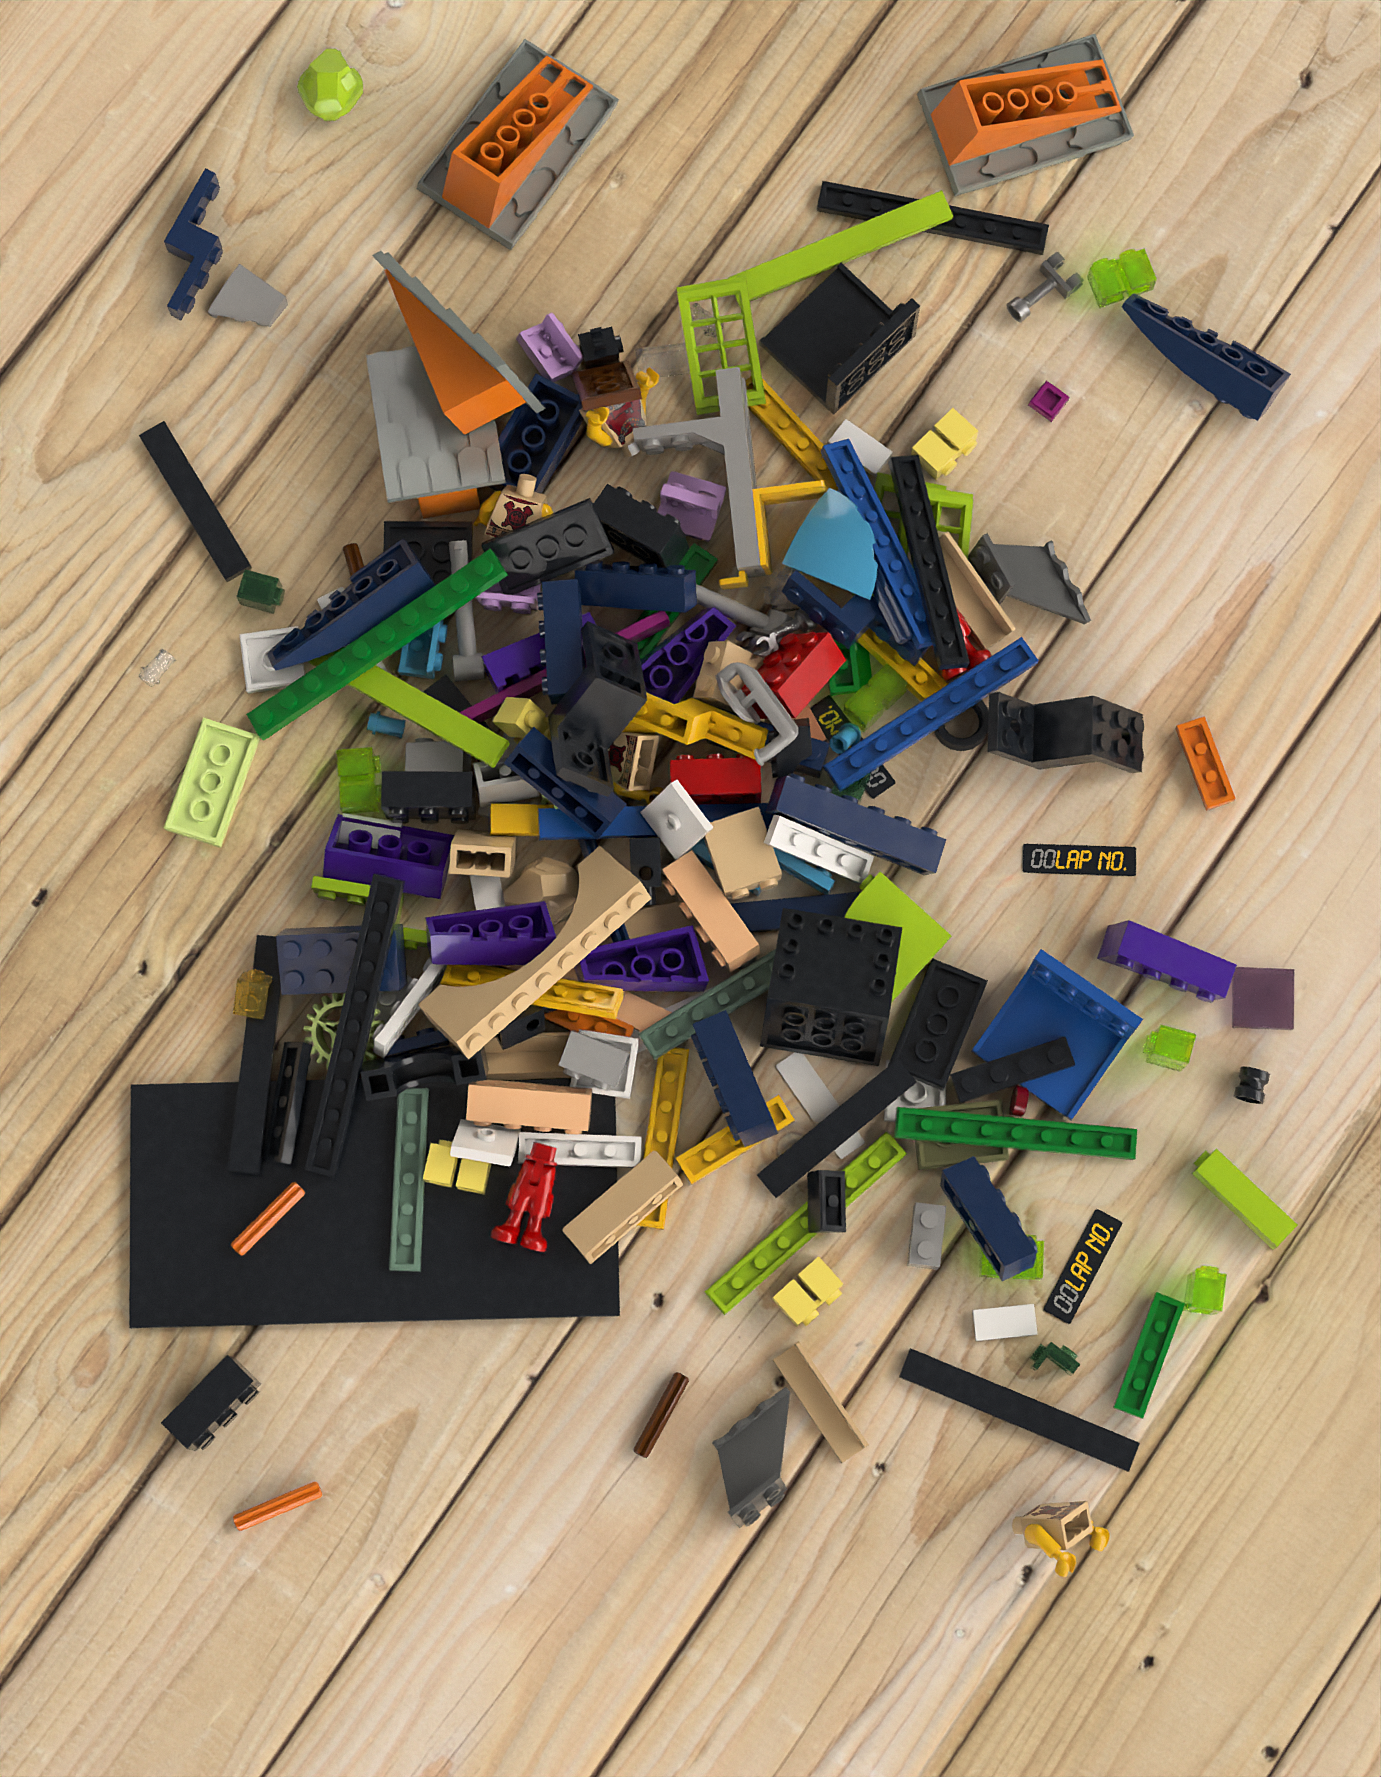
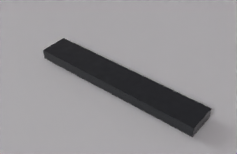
(195, 501)
(836, 1128)

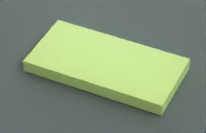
(212, 782)

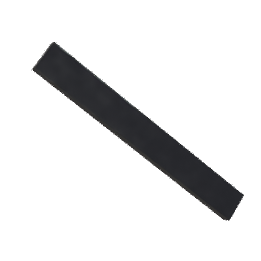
(965, 225)
(928, 562)
(256, 1068)
(1019, 1410)

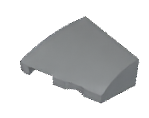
(248, 299)

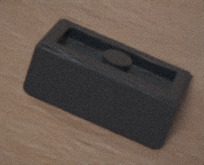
(826, 1201)

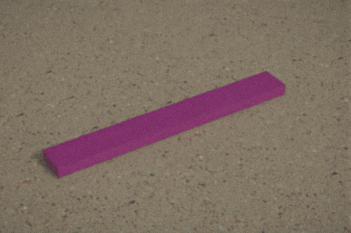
(533, 684)

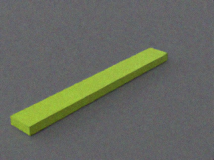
(846, 245)
(428, 713)
(794, 1231)

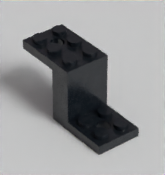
(597, 709)
(1065, 732)

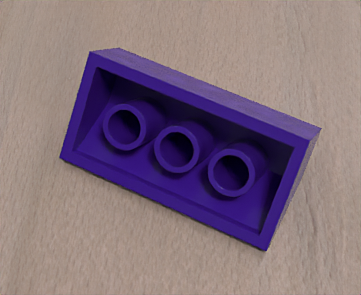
(417, 857)

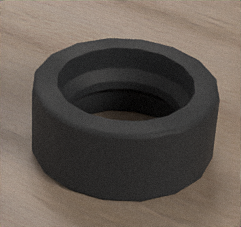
(970, 742)

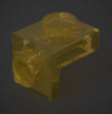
(252, 994)

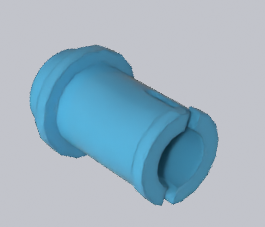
(386, 725)
(848, 735)

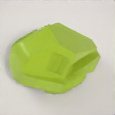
(330, 86)

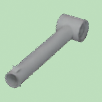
(741, 612)
(468, 663)

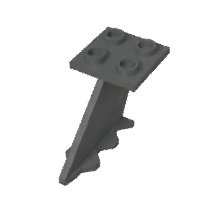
(1030, 576)
(753, 1459)

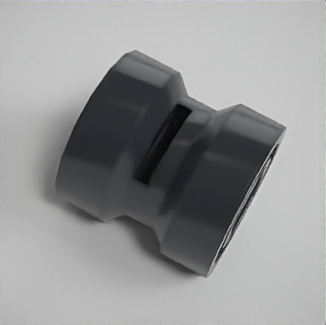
(1251, 1085)

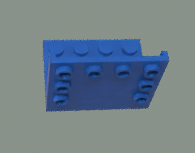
(1054, 1005)

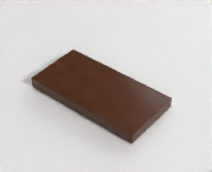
(606, 385)

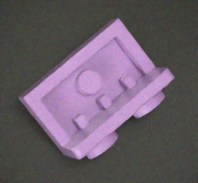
(551, 349)

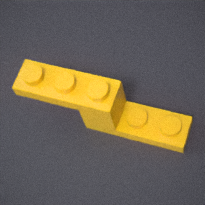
(696, 720)

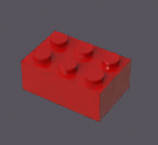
(799, 670)
(718, 778)

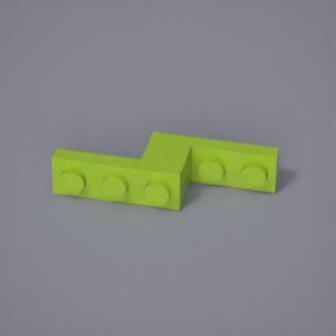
(358, 894)

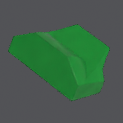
(854, 671)

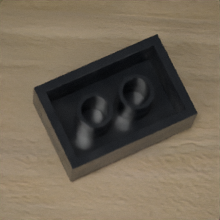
(640, 529)
(428, 796)
(212, 1404)

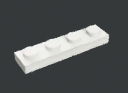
(818, 849)
(404, 1011)
(585, 1149)

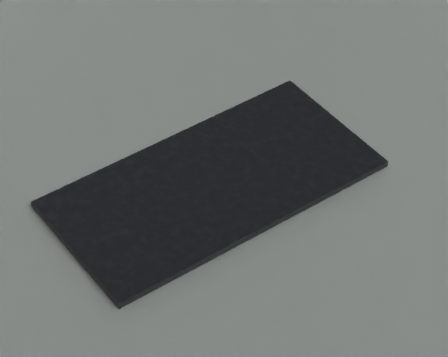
(333, 1246)

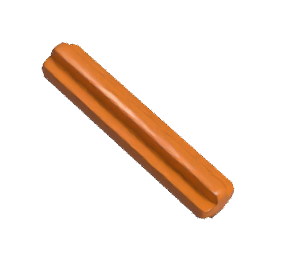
(268, 1218)
(277, 1506)

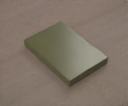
(940, 1155)

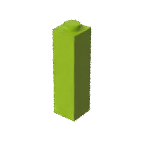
(1243, 1198)

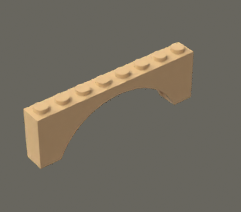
(479, 1012)

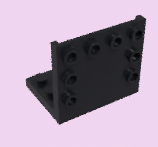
(840, 337)
(831, 987)

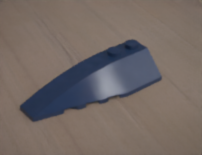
(1226, 370)
(372, 597)

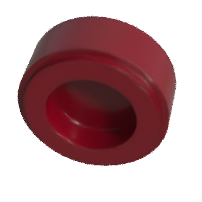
(1019, 1101)

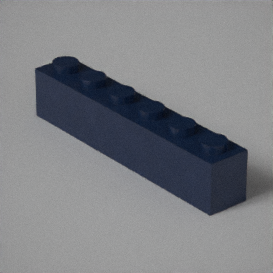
(856, 825)

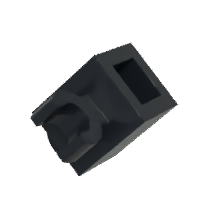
(600, 347)

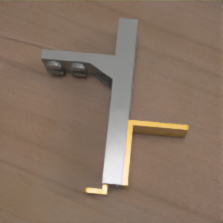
(733, 438)

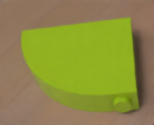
(921, 935)

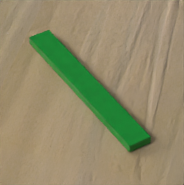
(1015, 1133)

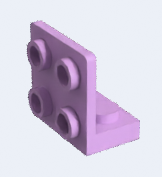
(521, 603)

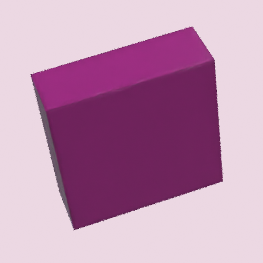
(1048, 401)

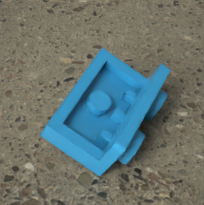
(422, 654)

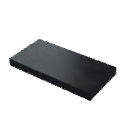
(550, 546)
(938, 1023)

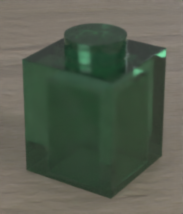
(260, 591)

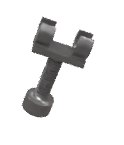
(1020, 307)
(767, 639)

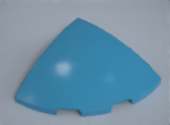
(835, 546)

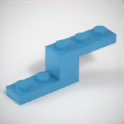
(817, 878)

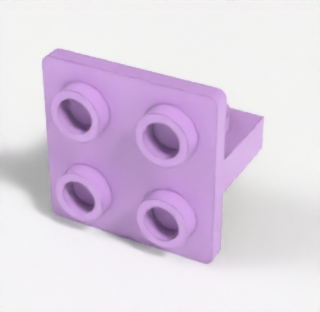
(693, 503)

